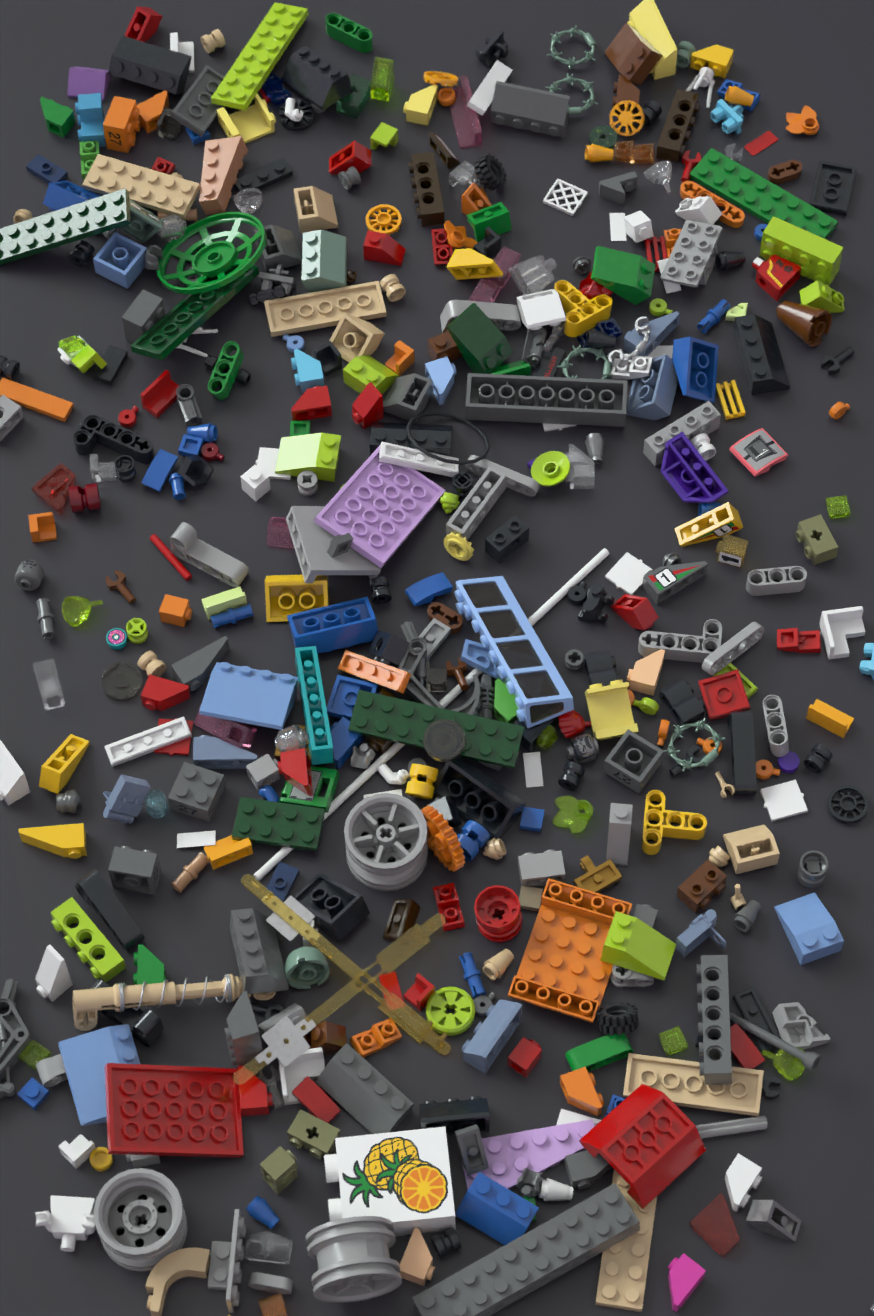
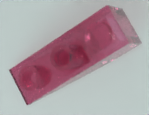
(233, 732)

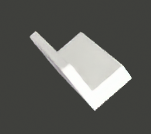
(183, 47)

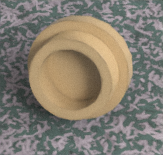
(22, 215)
(495, 849)
(718, 857)

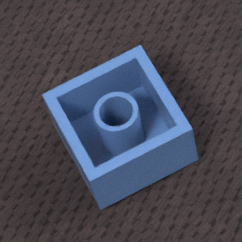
(120, 260)

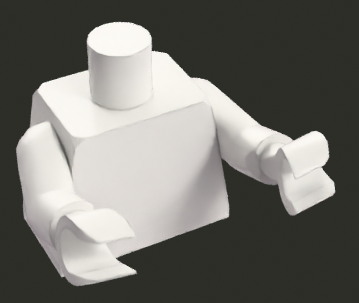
(69, 1219)

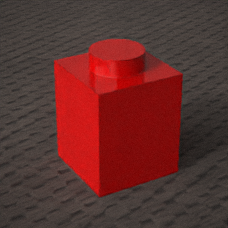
(525, 1056)

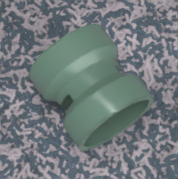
(684, 54)

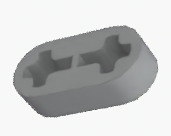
(270, 1283)

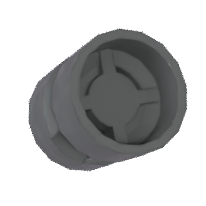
(812, 869)

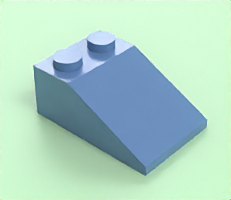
(809, 928)

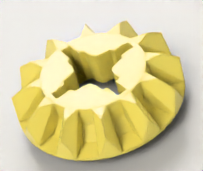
(454, 543)

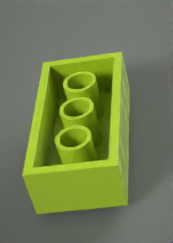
(815, 255)

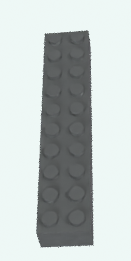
(533, 1258)

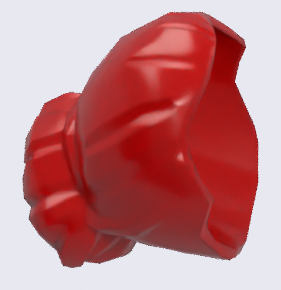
(592, 289)

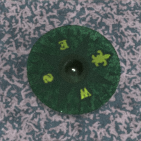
(603, 136)

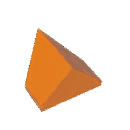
(474, 199)

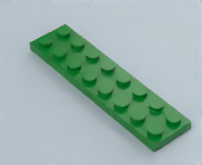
(758, 195)

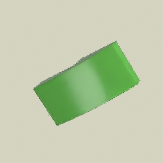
(88, 154)

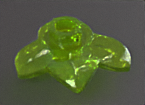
(569, 813)

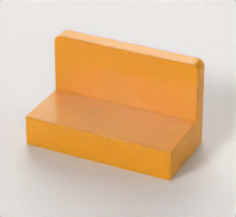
(829, 718)
(227, 851)

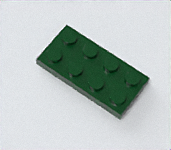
(278, 824)

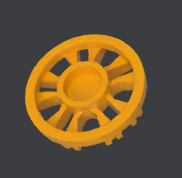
(442, 78)
(627, 118)
(383, 219)

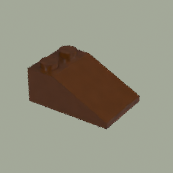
(632, 54)

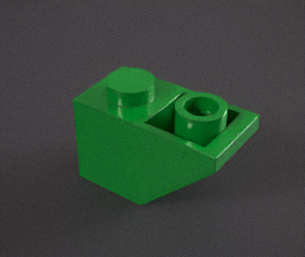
(58, 118)
(149, 967)

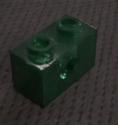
(355, 102)

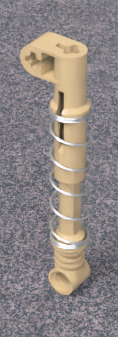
(89, 1001)

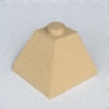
(355, 337)

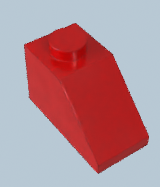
(143, 23)
(351, 155)
(383, 249)
(312, 404)
(368, 407)
(635, 611)
(163, 693)
(296, 769)
(254, 1097)

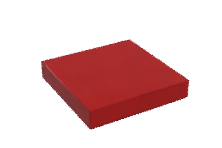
(724, 695)

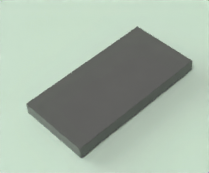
(196, 107)

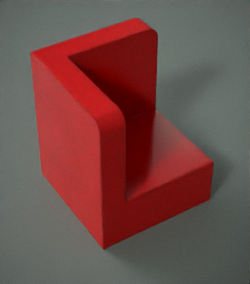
(419, 992)

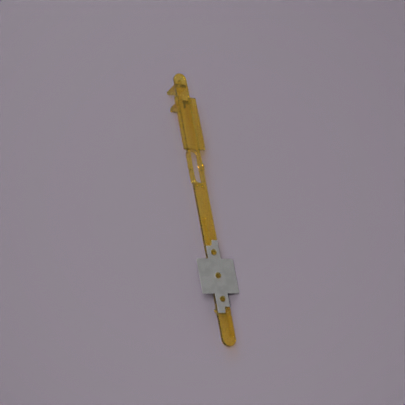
(294, 919)
(287, 1040)

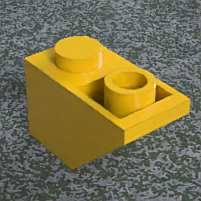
(714, 57)

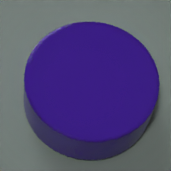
(789, 762)

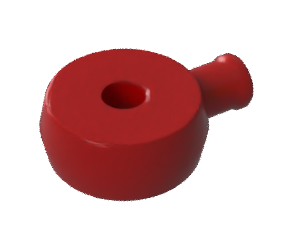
(128, 418)

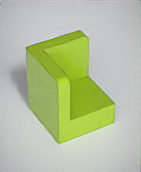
(384, 136)
(87, 358)

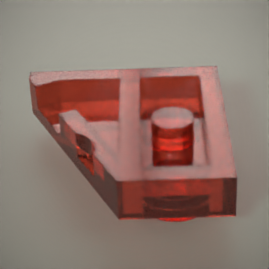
(55, 487)
(716, 1226)

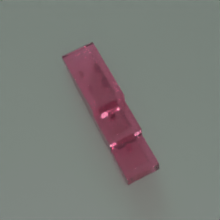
(489, 287)

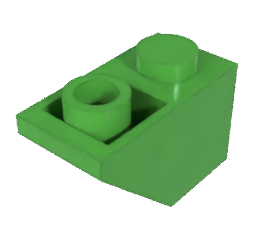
(504, 703)

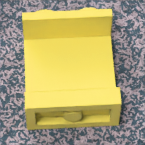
(249, 124)
(610, 710)

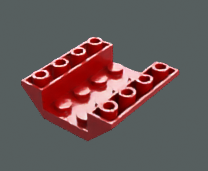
(646, 1142)

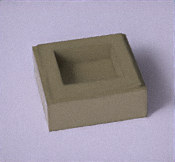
(530, 898)

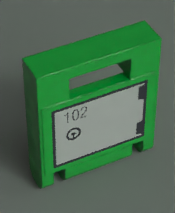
(297, 797)

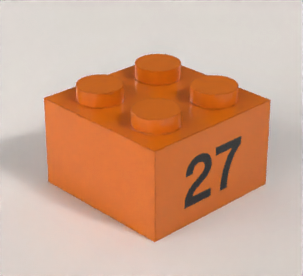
(121, 124)

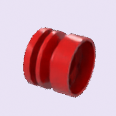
(502, 903)

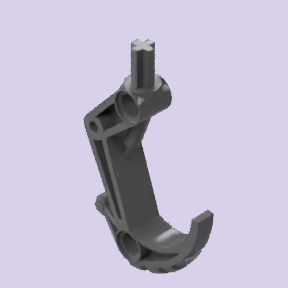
(415, 665)
(11, 1025)

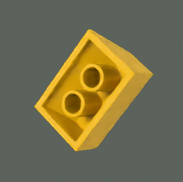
(292, 595)

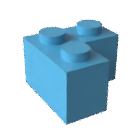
(90, 118)

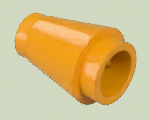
(737, 96)
(597, 153)

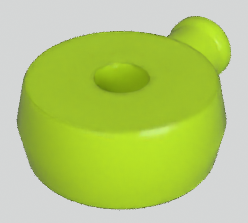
(659, 307)
(647, 705)

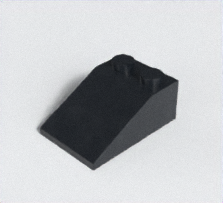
(334, 905)

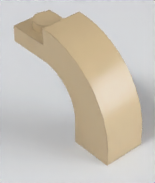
(176, 1265)

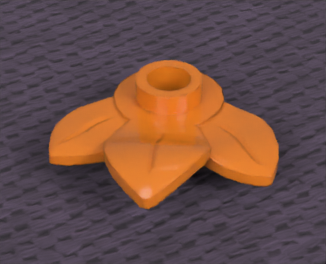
(803, 122)
(457, 236)

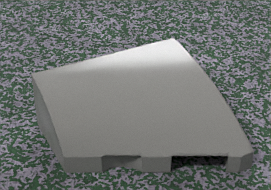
(797, 1027)

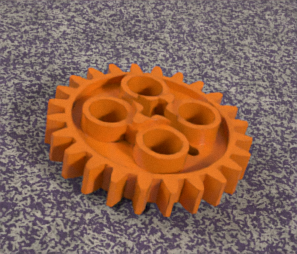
(443, 840)

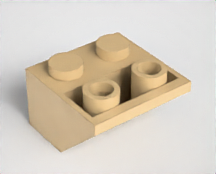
(314, 209)
(751, 848)

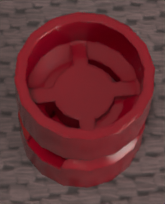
(84, 497)

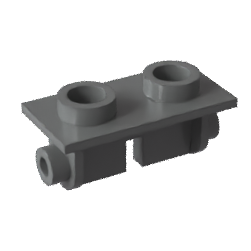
(533, 347)

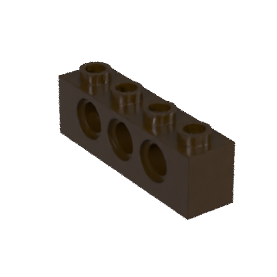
(677, 126)
(427, 188)

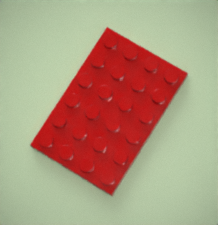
(173, 1111)

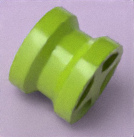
(137, 625)

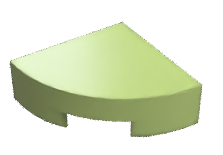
(736, 311)

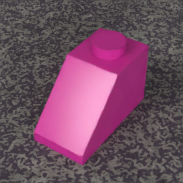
(683, 1279)

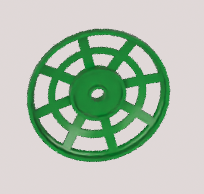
(214, 257)

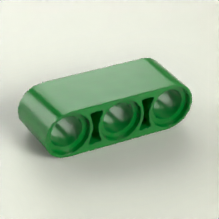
(349, 32)
(225, 361)
(599, 1052)

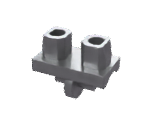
(277, 278)

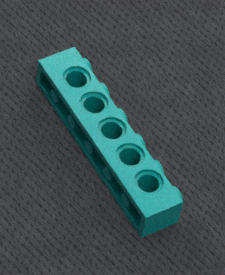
(314, 705)

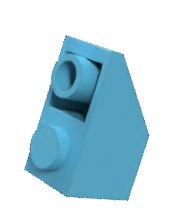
(308, 371)

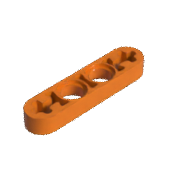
(726, 217)

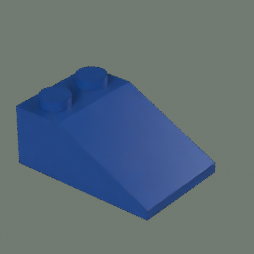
(696, 367)

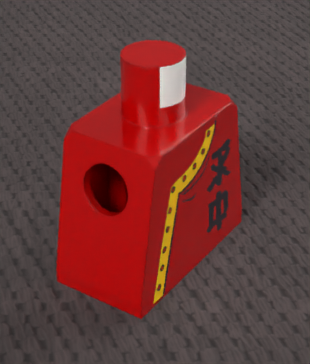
(776, 275)

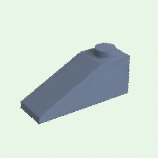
(659, 330)
(218, 754)

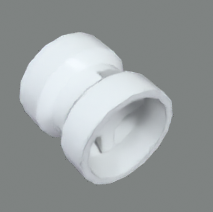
(703, 446)

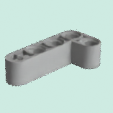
(502, 315)
(206, 557)
(681, 641)

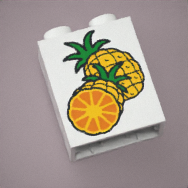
(395, 1178)

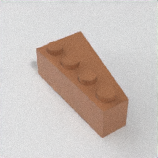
(219, 172)

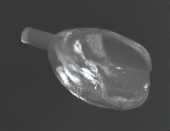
(660, 174)
(248, 200)

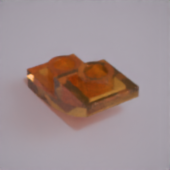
(631, 153)

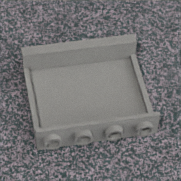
(312, 544)

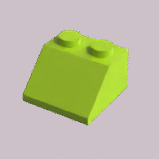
(366, 369)

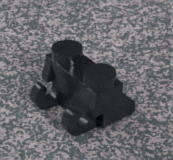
(594, 604)

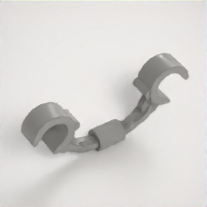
(645, 330)

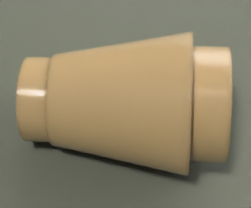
(496, 966)

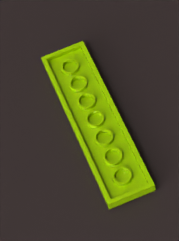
(259, 56)

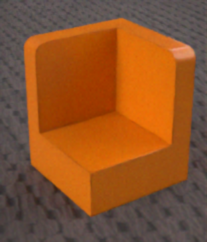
(402, 358)
(42, 527)

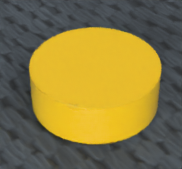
(100, 1159)

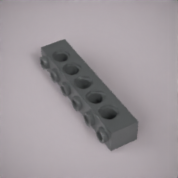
(718, 1070)

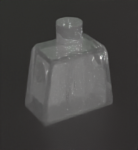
(533, 274)

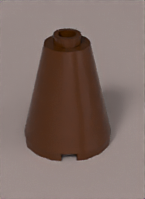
(805, 321)

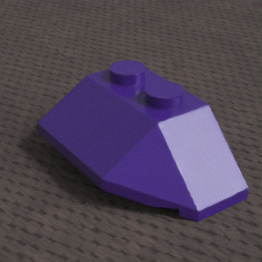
(690, 473)

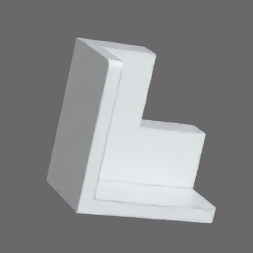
(837, 626)
(307, 1064)

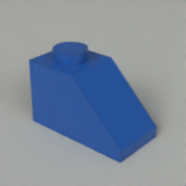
(343, 741)

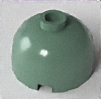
(306, 967)

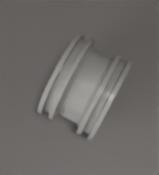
(376, 871)
(124, 1191)
(353, 1259)

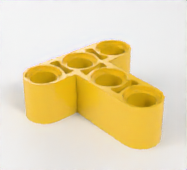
(580, 311)
(664, 827)

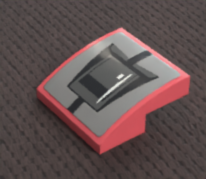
(758, 452)

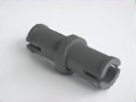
(45, 618)

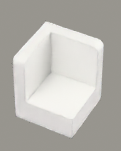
(77, 1151)

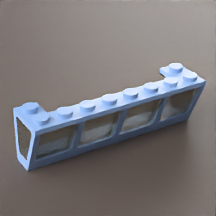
(514, 648)

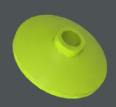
(549, 462)

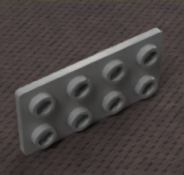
(693, 254)
(225, 1264)

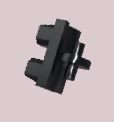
(494, 48)

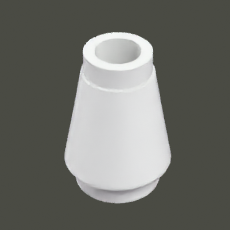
(555, 1191)

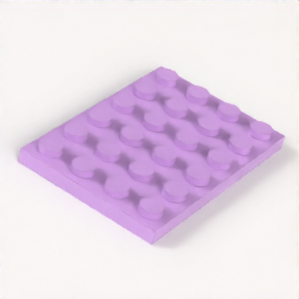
(379, 507)

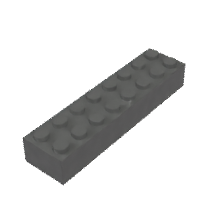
(546, 400)

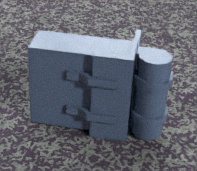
(125, 799)
(699, 931)

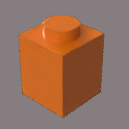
(175, 610)

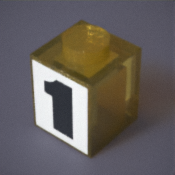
(732, 550)

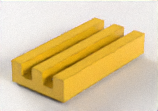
(726, 386)

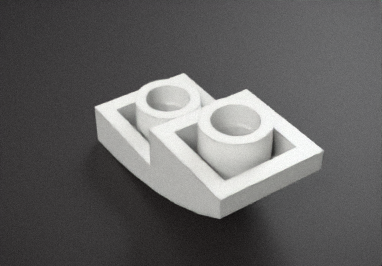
(632, 369)

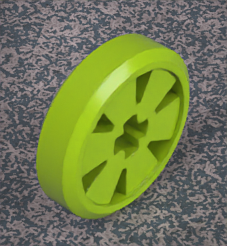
(450, 998)

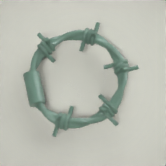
(587, 36)
(588, 87)
(577, 351)
(708, 758)

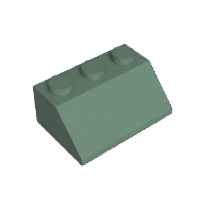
(323, 260)

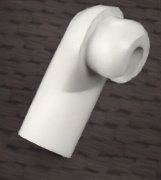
(291, 112)
(393, 777)

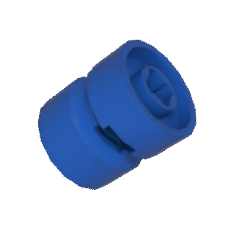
(472, 837)

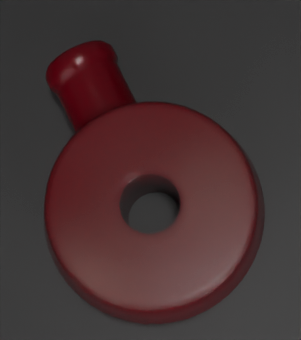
(211, 452)

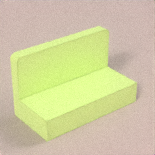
(221, 602)

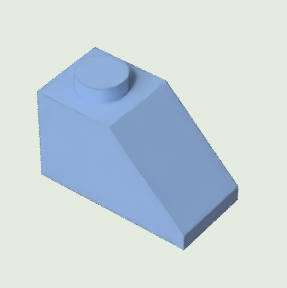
(442, 374)

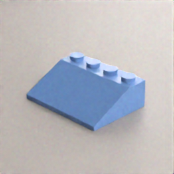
(249, 695)
(85, 1067)

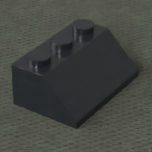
(455, 1114)

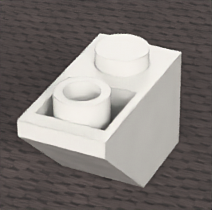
(699, 209)
(740, 1179)

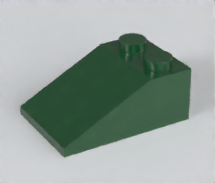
(479, 340)

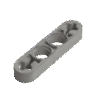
(514, 479)
(733, 648)

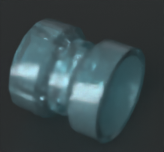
(156, 803)

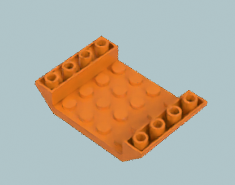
(565, 950)

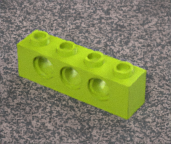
(71, 913)

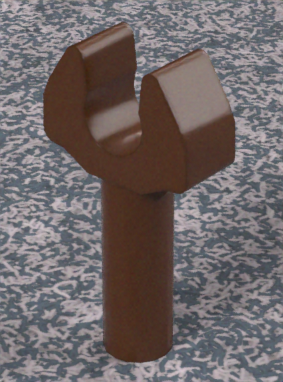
(119, 584)
(458, 673)

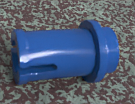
(176, 482)

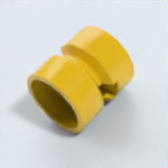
(418, 788)

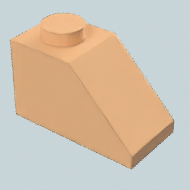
(646, 673)
(417, 1260)

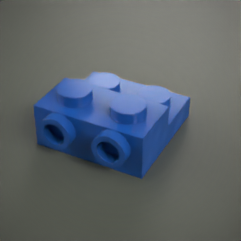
(344, 696)

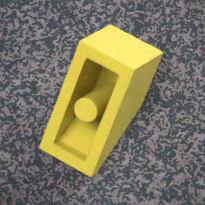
(421, 105)

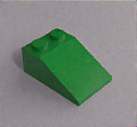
(623, 273)

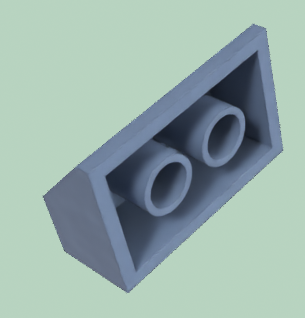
(654, 394)
(492, 1034)

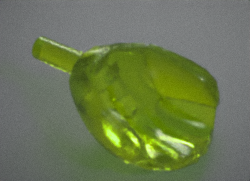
(76, 609)
(786, 1064)

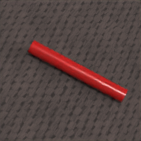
(170, 557)

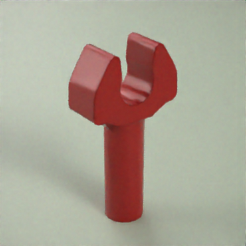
(690, 163)

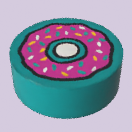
(116, 638)

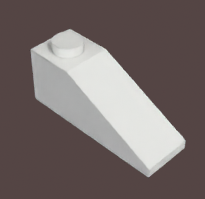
(52, 975)

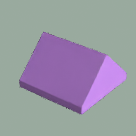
(88, 81)

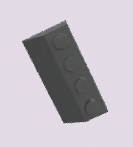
(530, 109)
(257, 952)
(242, 1032)
(364, 1092)

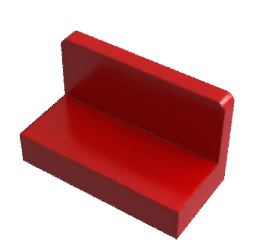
(159, 394)

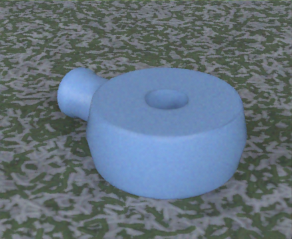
(294, 342)

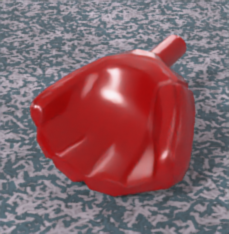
(572, 724)

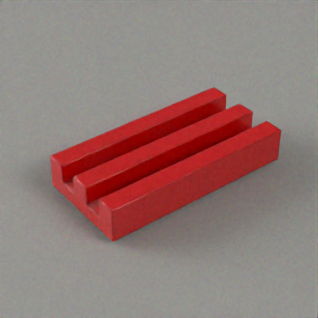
(655, 242)

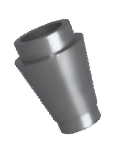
(595, 447)

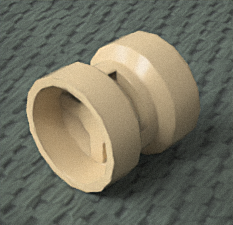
(213, 41)
(391, 286)
(151, 664)

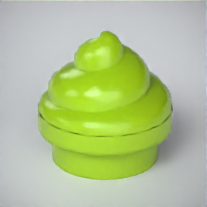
(449, 502)

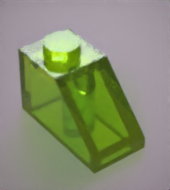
(382, 79)

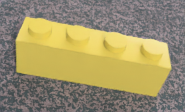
(650, 24)

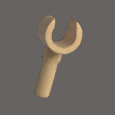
(724, 786)
(738, 899)

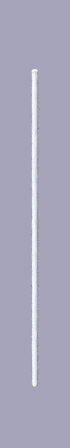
(282, 853)

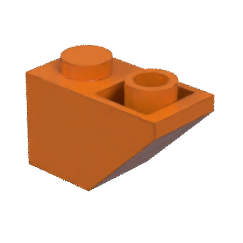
(151, 110)
(580, 1091)

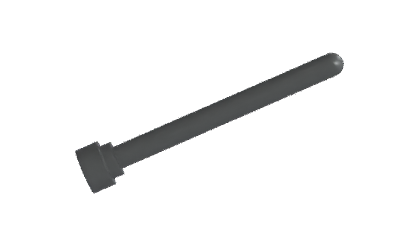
(810, 1059)

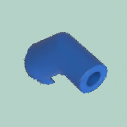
(269, 793)

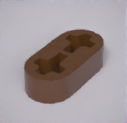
(786, 174)
(446, 616)

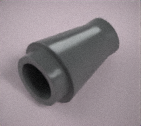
(746, 916)

